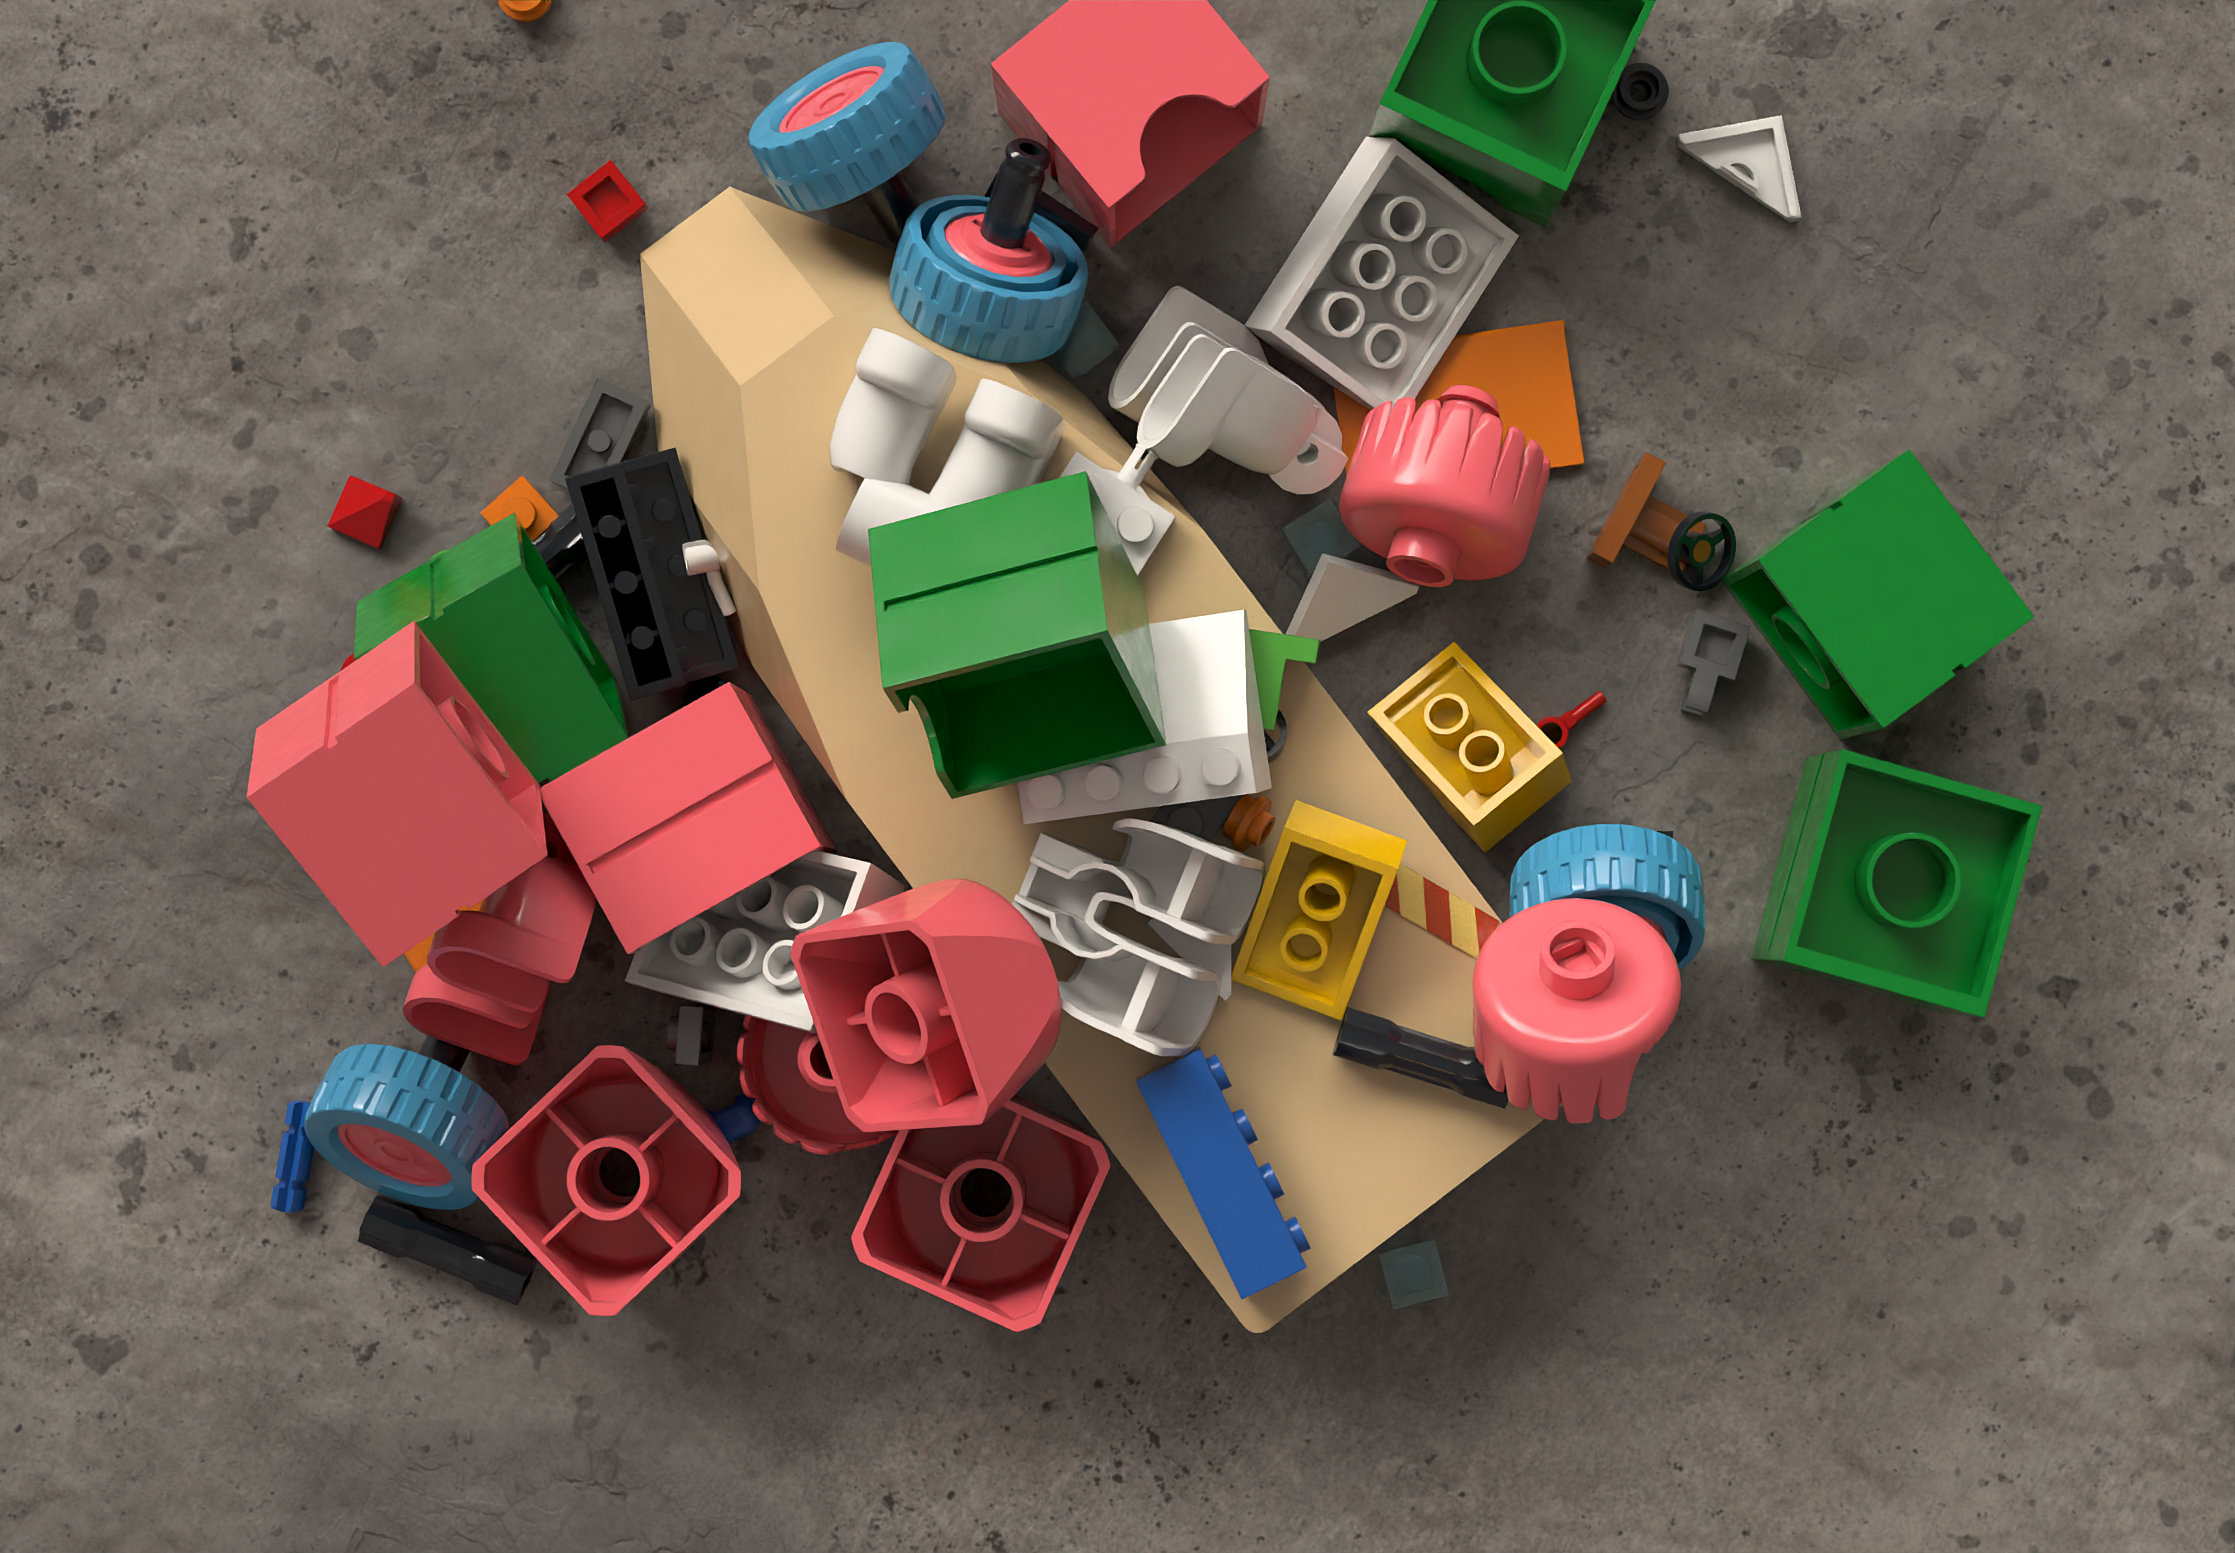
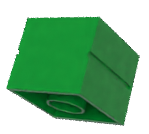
(1509, 91)
(1878, 598)
(1016, 635)
(510, 643)
(1897, 882)

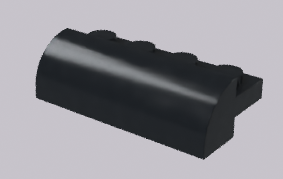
(657, 615)

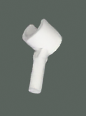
(702, 558)

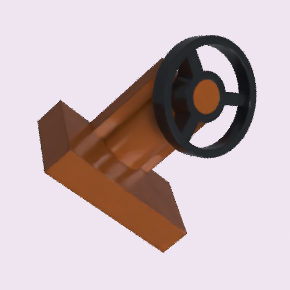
(1662, 531)

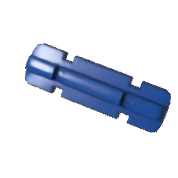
(293, 1161)

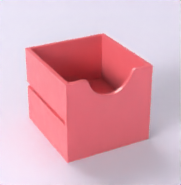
(1130, 101)
(397, 794)
(684, 815)

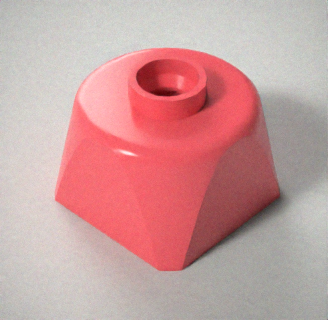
(930, 1005)
(550, 1186)
(995, 1263)

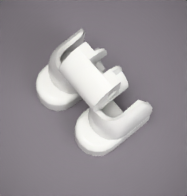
(1206, 384)
(888, 423)
(1118, 982)

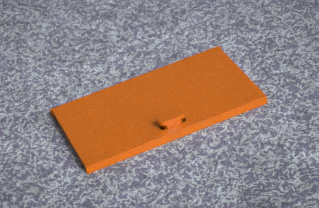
(1520, 368)

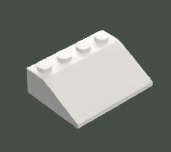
(1382, 276)
(1208, 724)
(742, 947)

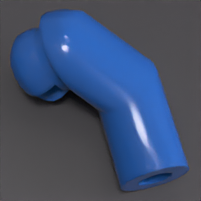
(737, 1119)

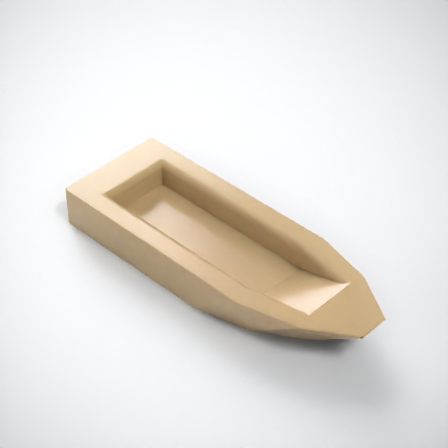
(748, 367)

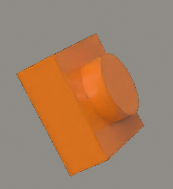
(528, 505)

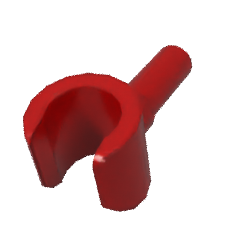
(1571, 718)

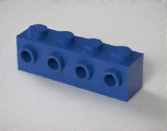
(1221, 1172)

